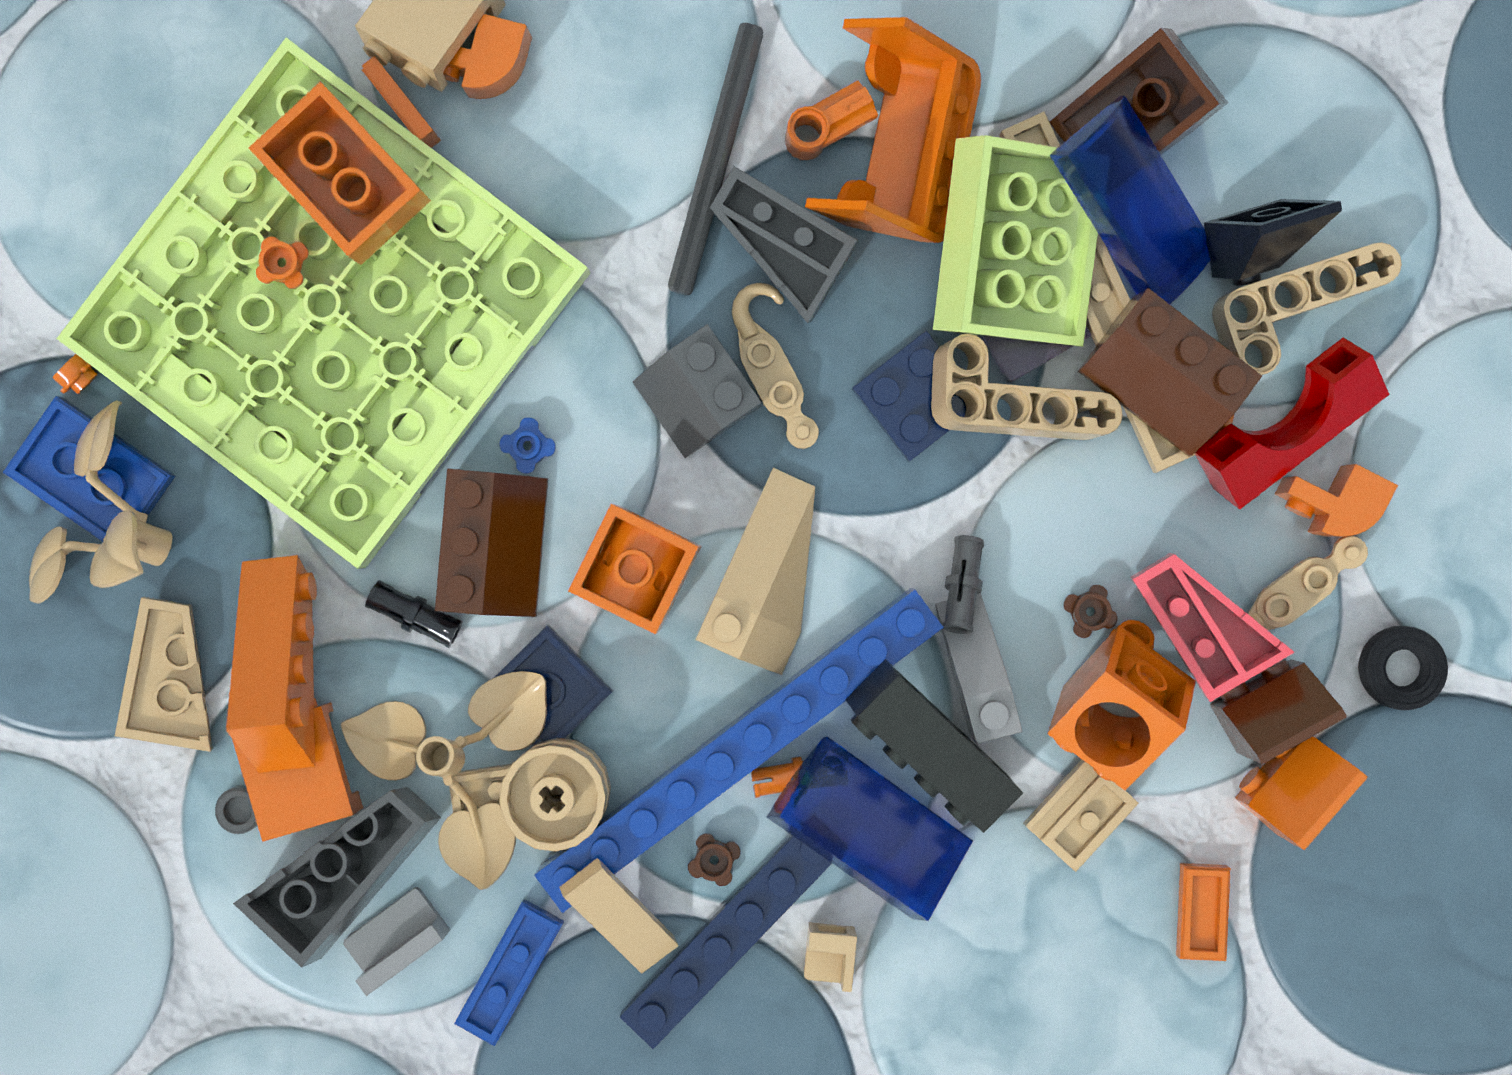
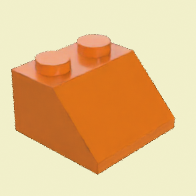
(1300, 790)

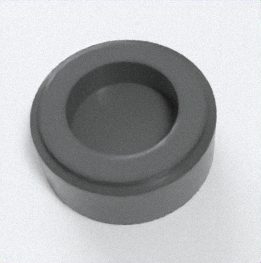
(235, 811)

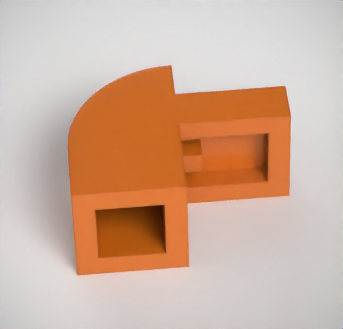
(494, 59)
(1347, 509)

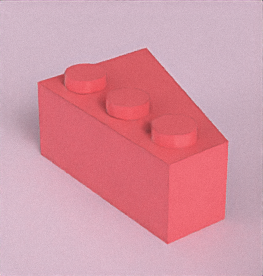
(1206, 628)

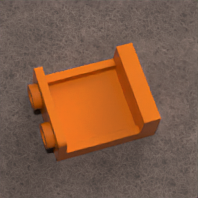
(302, 796)

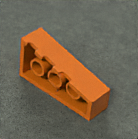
(273, 665)

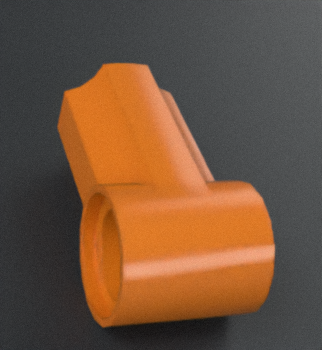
(832, 120)

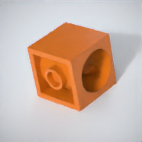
(634, 568)
(1131, 675)

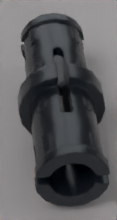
(413, 613)

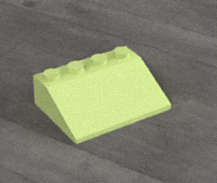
(1014, 246)

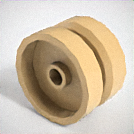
(539, 817)

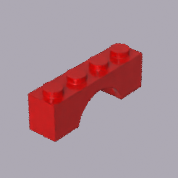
(1336, 392)

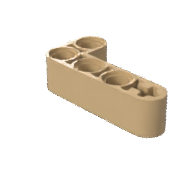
(1306, 295)
(1024, 401)

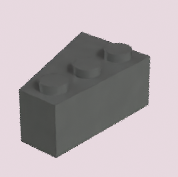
(785, 240)

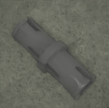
(963, 584)

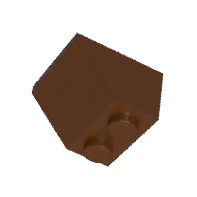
(1276, 711)

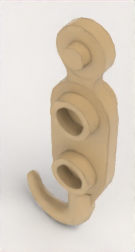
(770, 368)
(1306, 584)

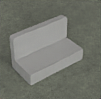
(395, 939)

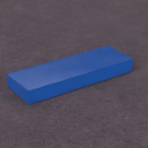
(509, 972)

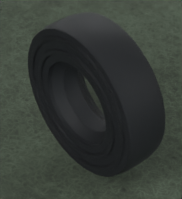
(1430, 678)

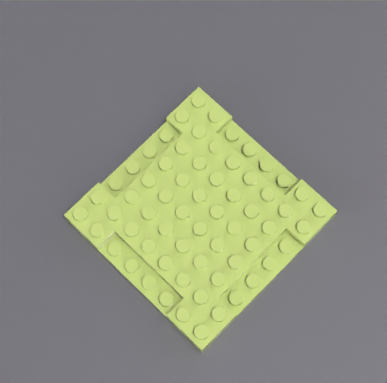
(362, 374)

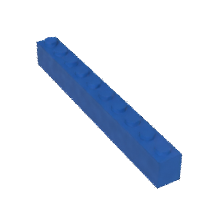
(745, 742)

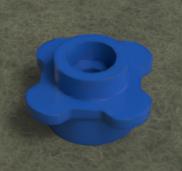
(527, 459)

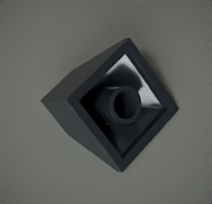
(1264, 236)

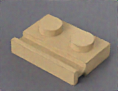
(1080, 814)

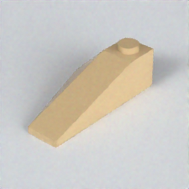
(763, 590)

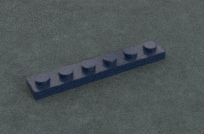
(723, 940)

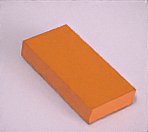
(399, 102)
(1203, 912)

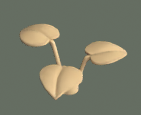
(127, 537)
(392, 743)

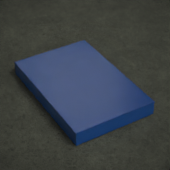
(47, 470)

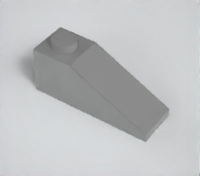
(981, 678)

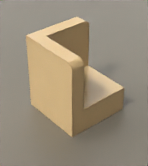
(830, 954)

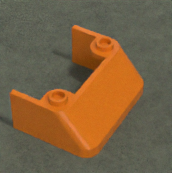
(924, 108)

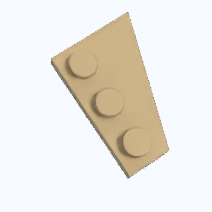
(164, 680)

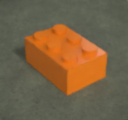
(339, 174)

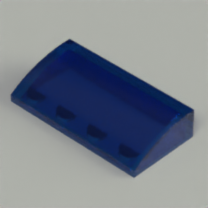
(1134, 202)
(871, 829)

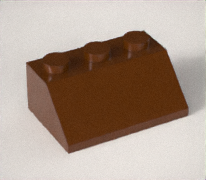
(1169, 372)
(491, 543)

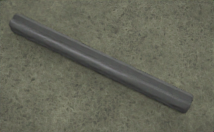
(715, 158)

